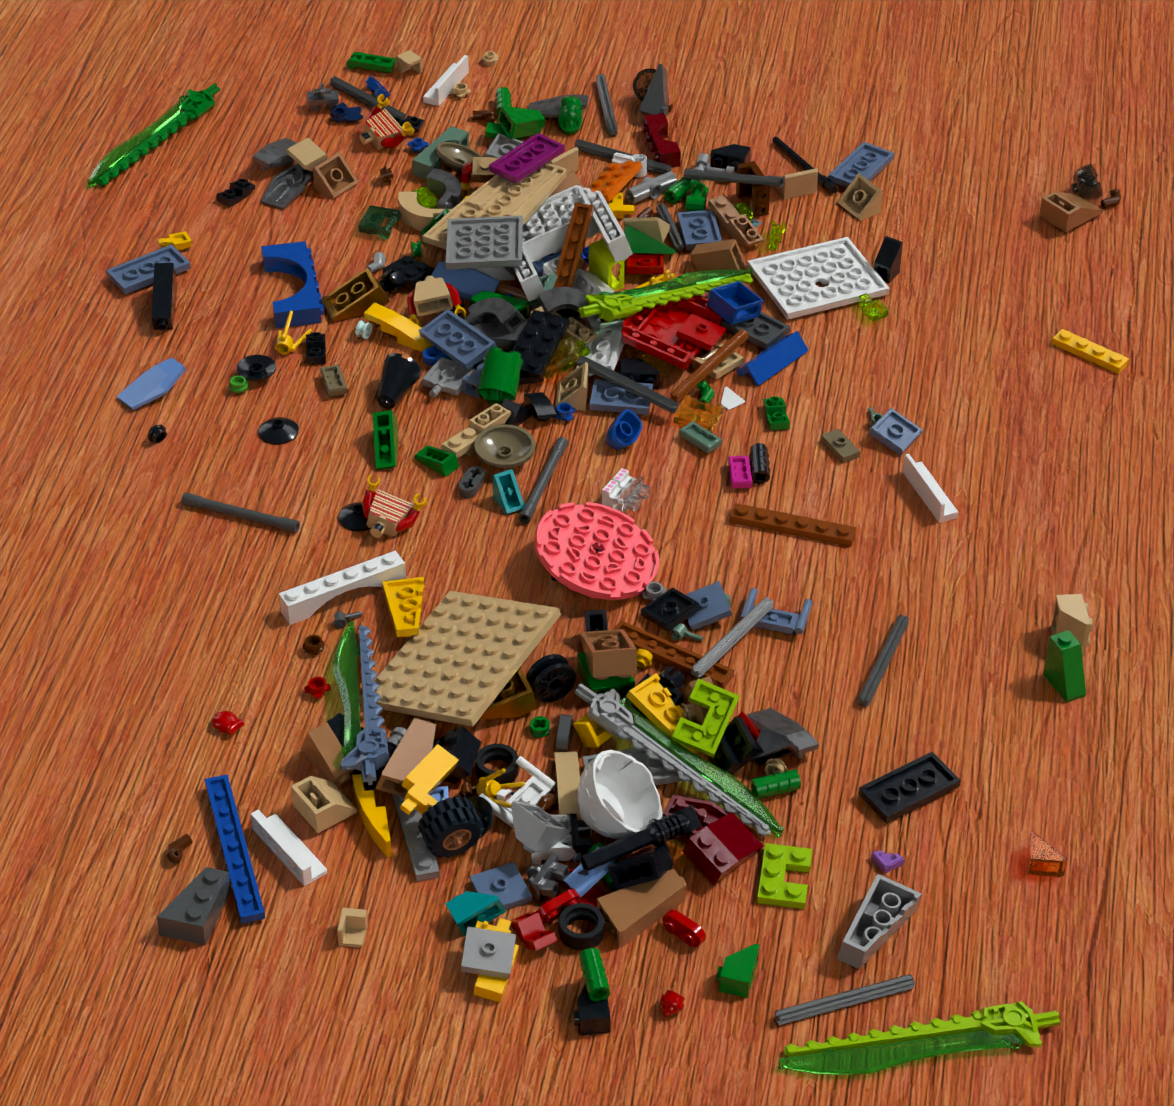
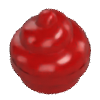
(671, 1003)

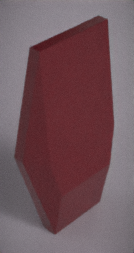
(705, 810)

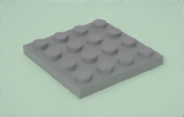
(484, 242)

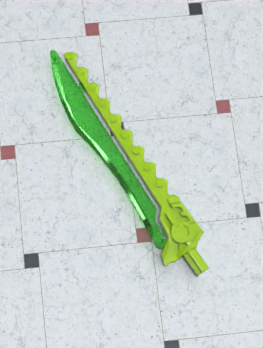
(629, 302)
(986, 1029)

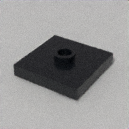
(670, 609)

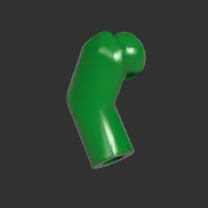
(705, 391)

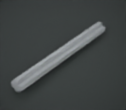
(732, 637)

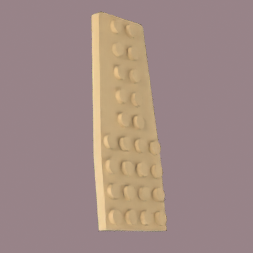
(502, 198)

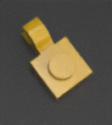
(178, 240)

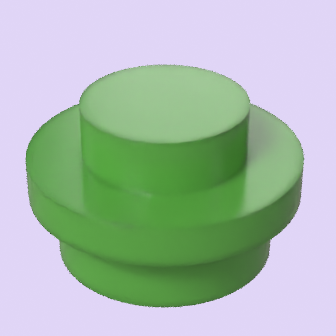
(238, 384)

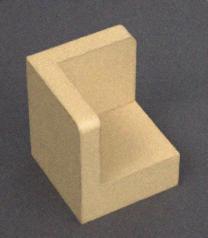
(409, 60)
(352, 927)

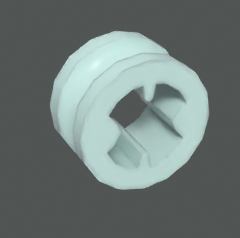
(363, 329)

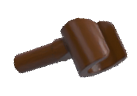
(467, 790)

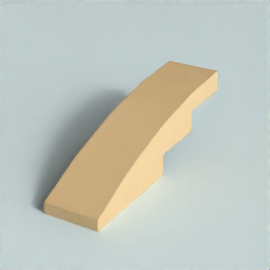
(567, 782)

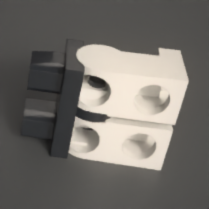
(571, 844)

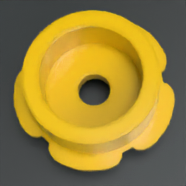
(644, 658)

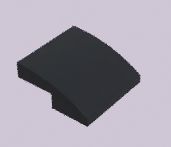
(735, 748)

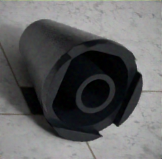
(396, 379)

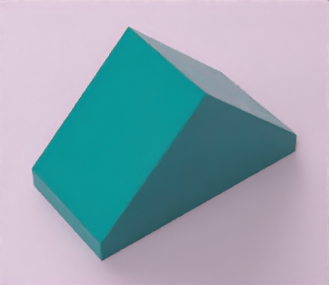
(507, 492)

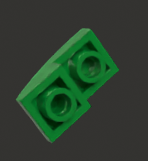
(776, 413)

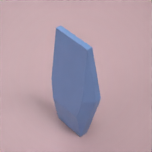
(466, 281)
(152, 384)

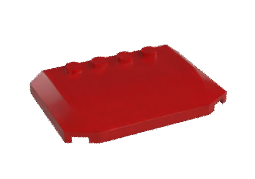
(656, 330)

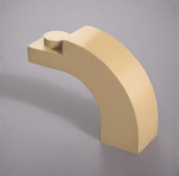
(413, 213)

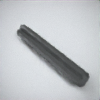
(673, 232)

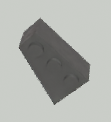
(196, 908)

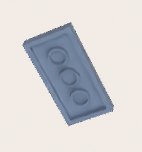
(866, 160)
(140, 271)
(457, 339)

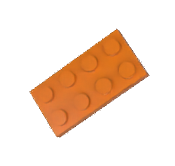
(615, 178)

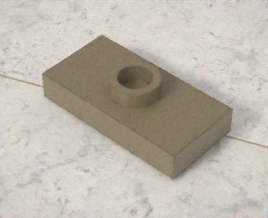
(333, 380)
(840, 445)

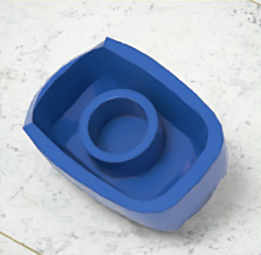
(624, 430)

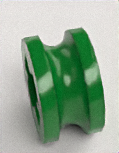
(416, 249)
(541, 722)

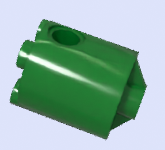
(500, 375)

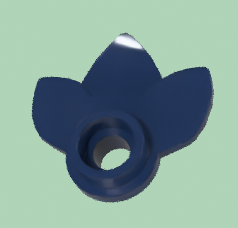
(343, 113)

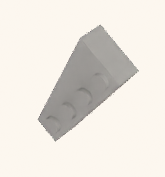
(879, 917)

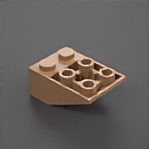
(1067, 210)

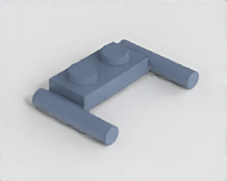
(776, 619)

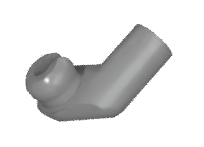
(379, 262)

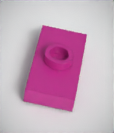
(740, 472)

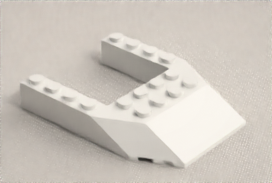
(548, 228)

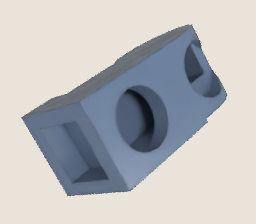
(470, 383)

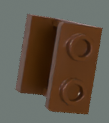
(757, 193)

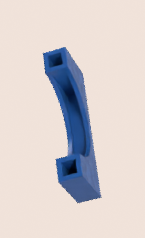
(297, 261)

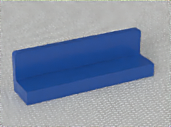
(774, 358)

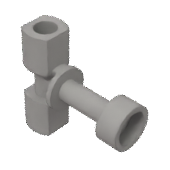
(703, 164)

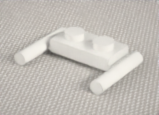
(531, 793)

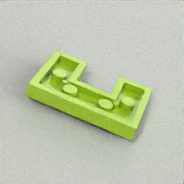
(709, 735)
(774, 866)

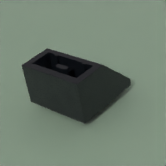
(464, 747)

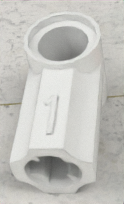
(621, 158)

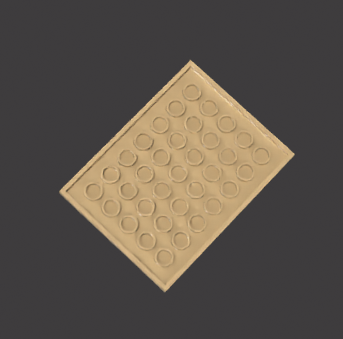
(462, 657)

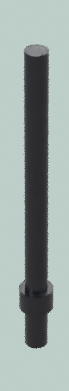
(823, 181)

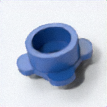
(417, 145)
(564, 412)

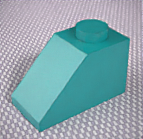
(474, 907)

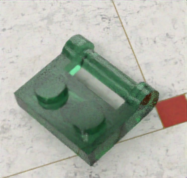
(374, 218)

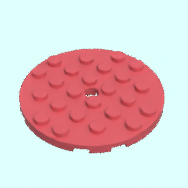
(567, 545)

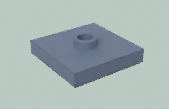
(895, 431)
(712, 604)
(503, 882)

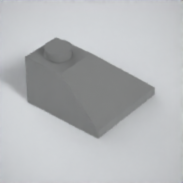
(536, 827)

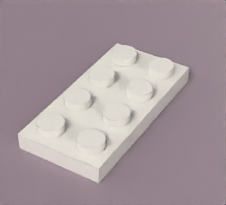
(607, 346)

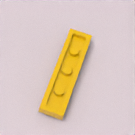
(1090, 351)

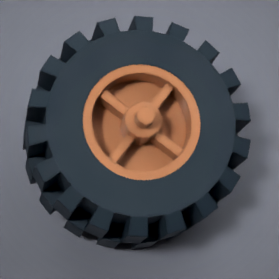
(450, 827)

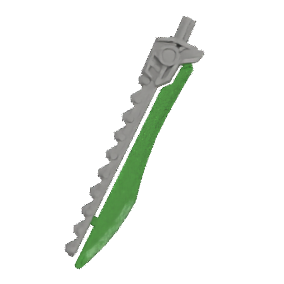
(624, 721)

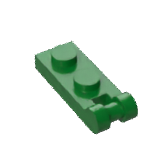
(371, 62)

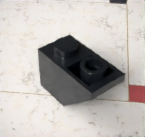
(730, 156)
(889, 259)
(640, 371)

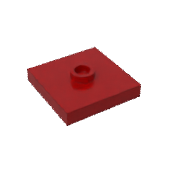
(645, 264)
(701, 332)

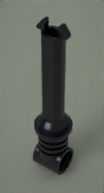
(655, 833)

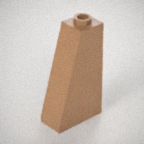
(409, 753)
(640, 906)

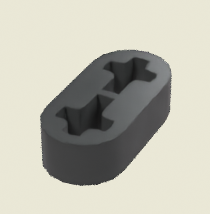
(473, 477)
(564, 732)

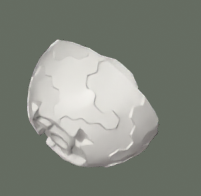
(617, 795)

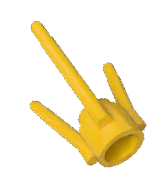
(285, 342)
(491, 787)

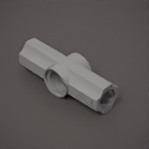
(650, 187)

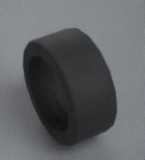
(497, 752)
(581, 911)

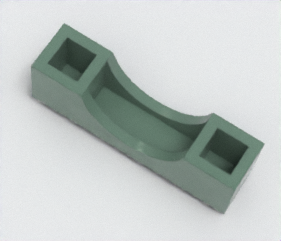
(429, 159)

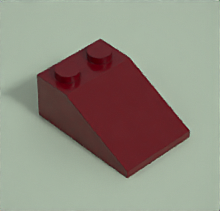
(721, 847)

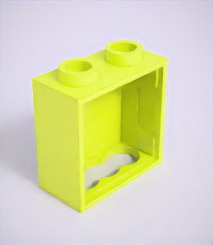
(601, 265)

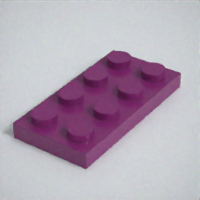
(526, 158)

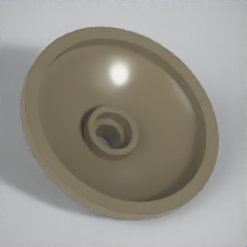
(455, 155)
(504, 446)

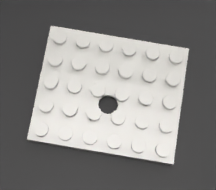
(792, 277)

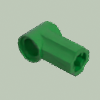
(697, 199)

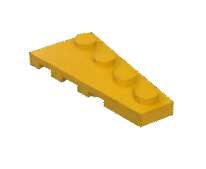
(404, 604)
(657, 705)

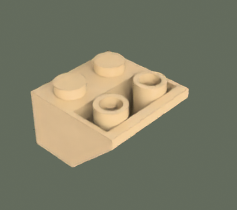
(1072, 615)
(321, 802)

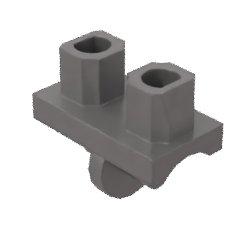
(321, 97)
(544, 876)

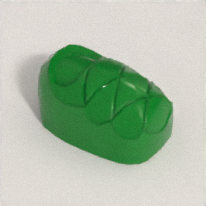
(570, 115)

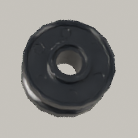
(551, 678)

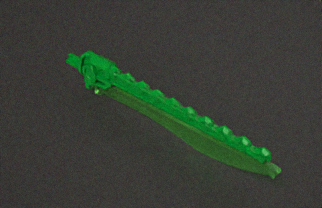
(194, 106)

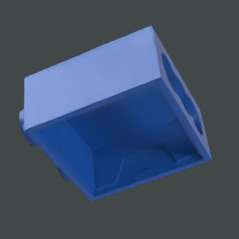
(735, 302)

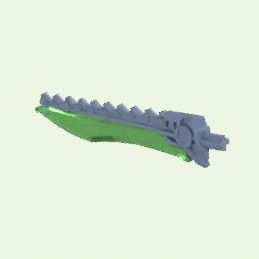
(371, 743)

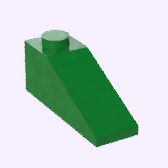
(643, 243)
(385, 439)

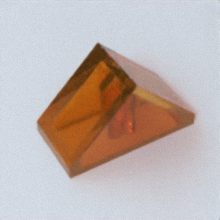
(1043, 858)

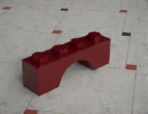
(656, 131)

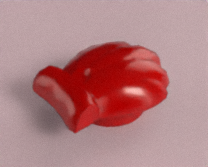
(227, 722)

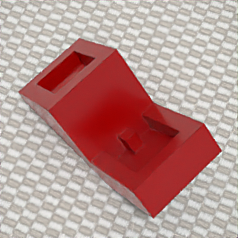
(532, 932)

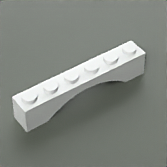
(305, 599)

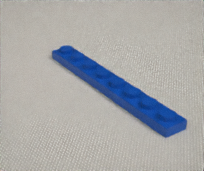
(234, 849)

